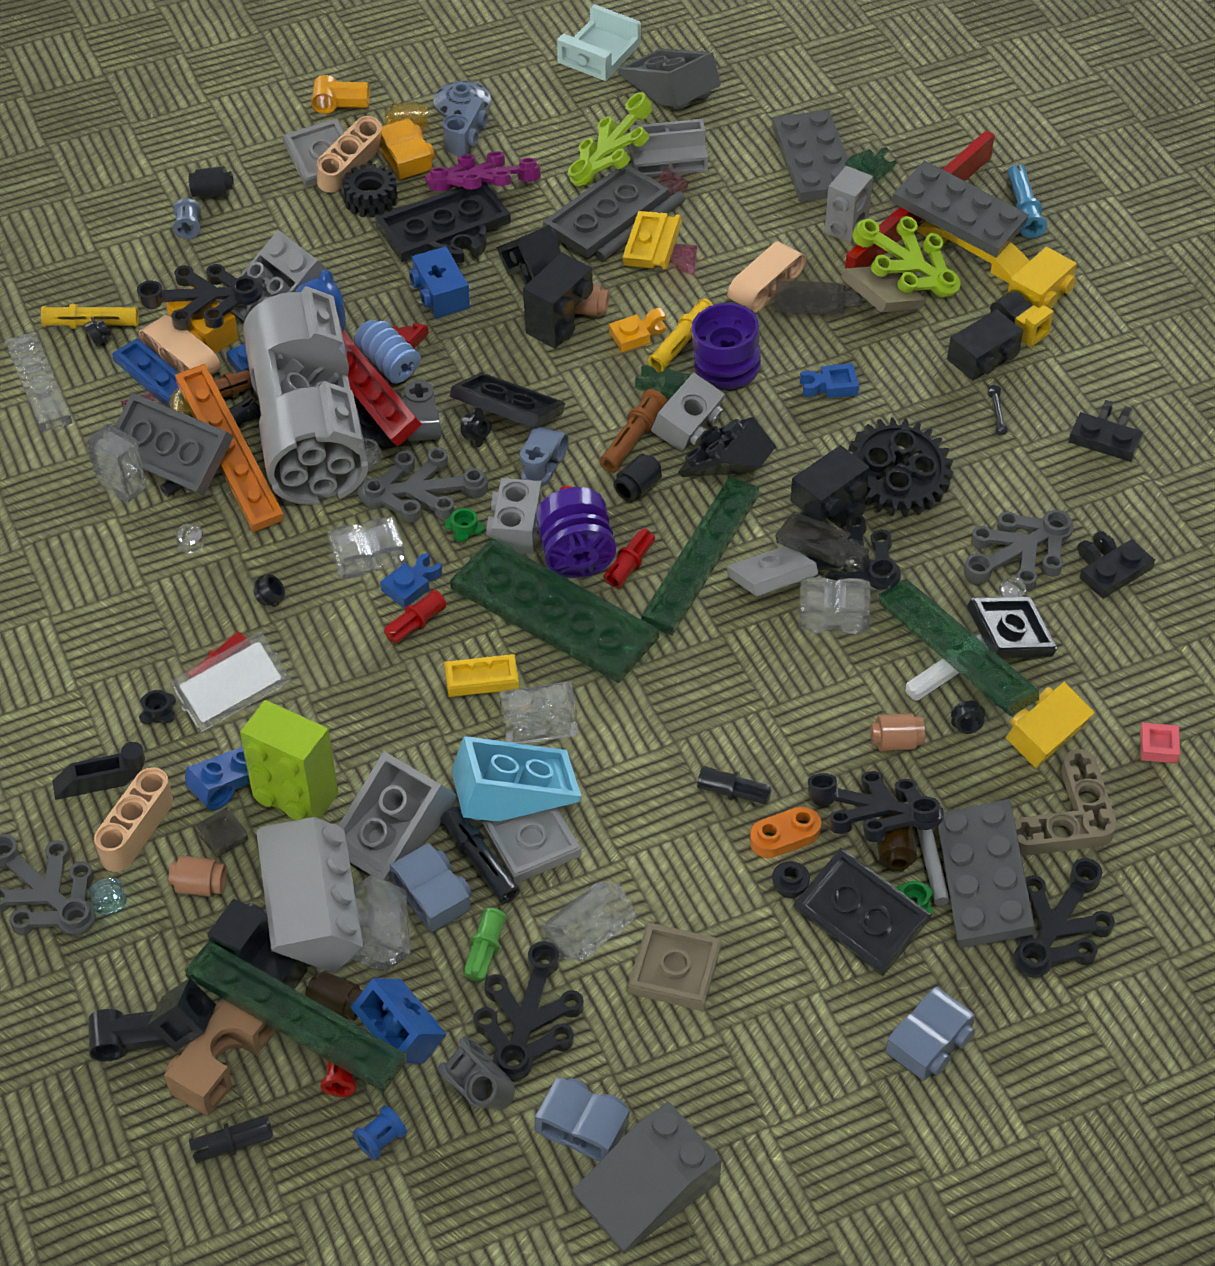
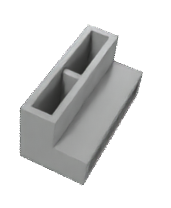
(671, 146)

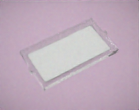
(230, 681)

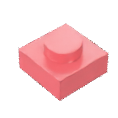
(1159, 743)

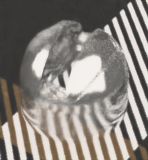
(195, 540)
(1012, 587)

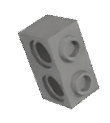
(847, 202)
(515, 514)

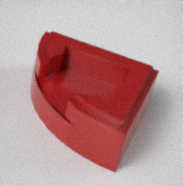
(413, 334)

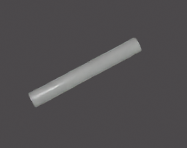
(933, 867)

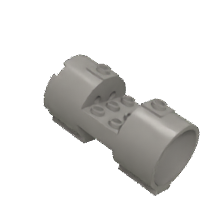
(305, 398)

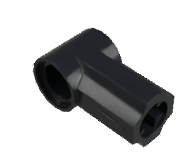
(115, 1033)

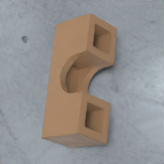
(196, 1074)

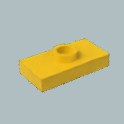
(481, 675)

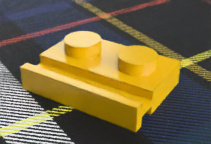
(652, 240)

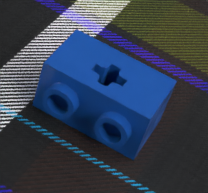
(439, 282)
(398, 1018)

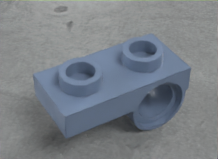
(462, 131)

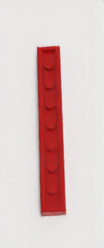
(962, 166)

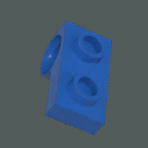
(217, 778)

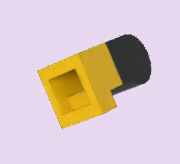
(1025, 316)

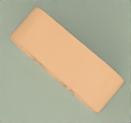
(348, 151)
(757, 282)
(178, 347)
(147, 803)

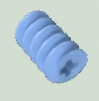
(387, 350)

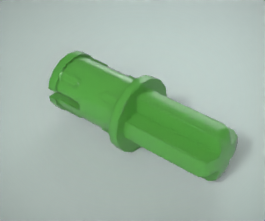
(484, 944)

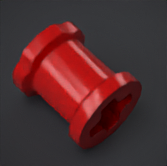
(338, 1081)

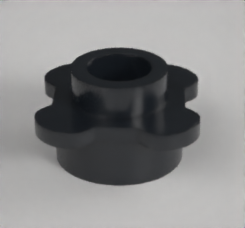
(475, 427)
(154, 700)

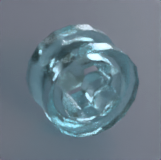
(107, 896)

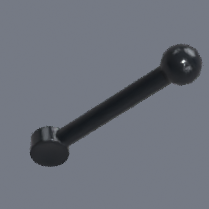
(994, 392)

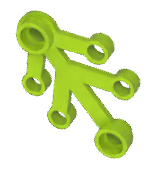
(611, 140)
(938, 277)

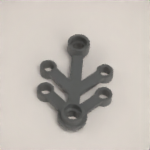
(383, 491)
(1054, 527)
(47, 890)

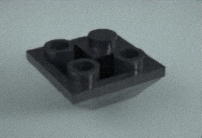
(729, 450)

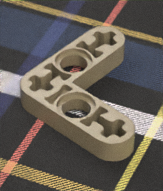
(1077, 821)

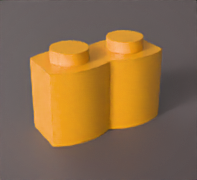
(405, 149)

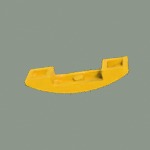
(1003, 266)

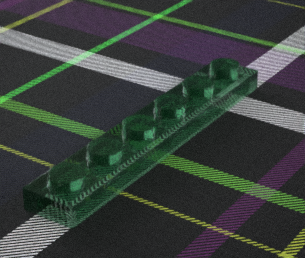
(700, 555)
(959, 647)
(296, 1016)

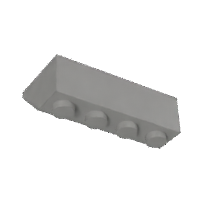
(309, 892)

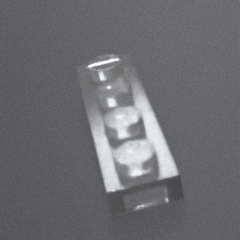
(38, 382)

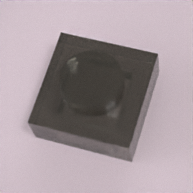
(221, 832)

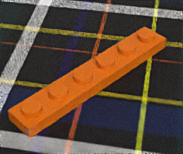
(238, 462)

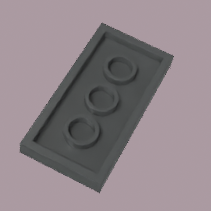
(810, 151)
(960, 208)
(606, 209)
(174, 443)
(985, 874)

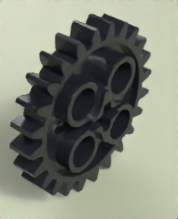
(916, 487)

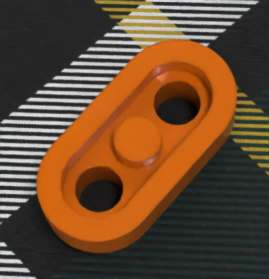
(787, 832)

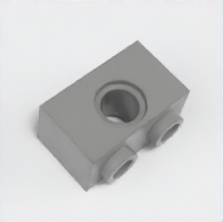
(693, 397)

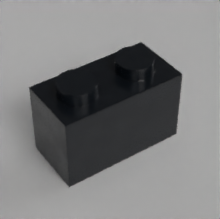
(985, 345)

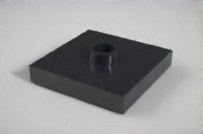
(1012, 627)

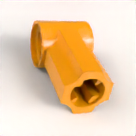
(331, 94)

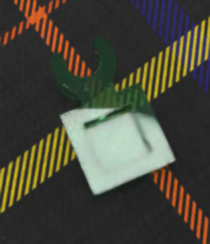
(872, 164)
(665, 383)

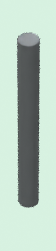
(622, 239)

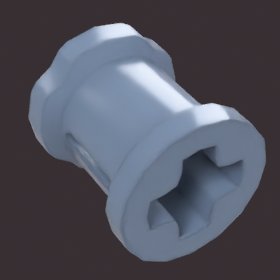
(187, 218)

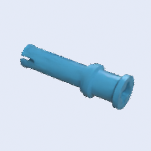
(1036, 224)

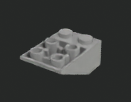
(279, 270)

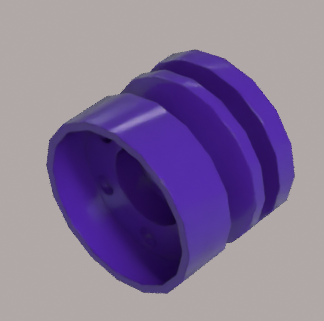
(726, 345)
(576, 532)

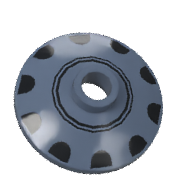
(456, 96)

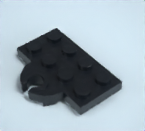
(445, 220)

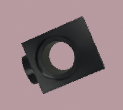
(182, 1014)

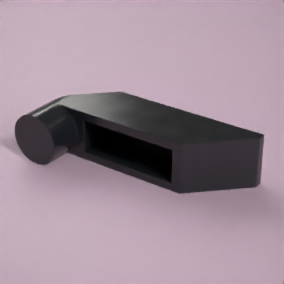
(100, 772)

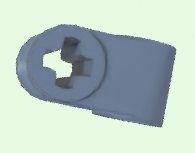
(543, 454)

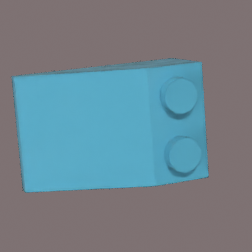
(511, 779)

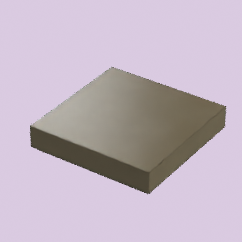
(881, 291)
(675, 966)

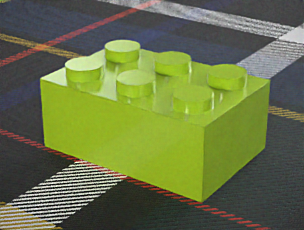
(289, 762)

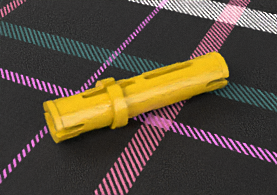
(78, 316)
(677, 338)

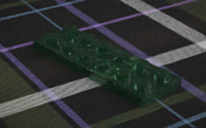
(555, 610)

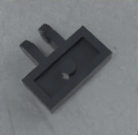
(1107, 436)
(1116, 567)

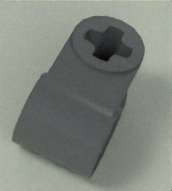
(421, 401)
(471, 1073)

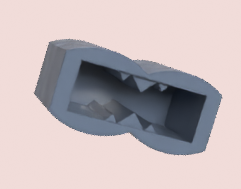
(431, 886)
(931, 1033)
(582, 1119)

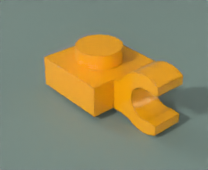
(634, 332)

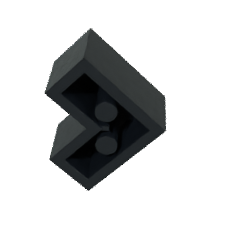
(530, 253)
(552, 299)
(832, 487)
(245, 933)

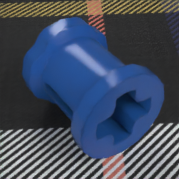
(379, 1132)

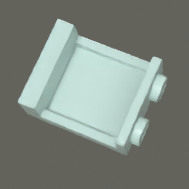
(600, 44)

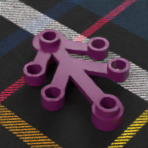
(444, 178)

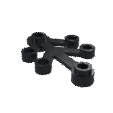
(238, 291)
(881, 572)
(919, 812)
(1057, 925)
(527, 1018)

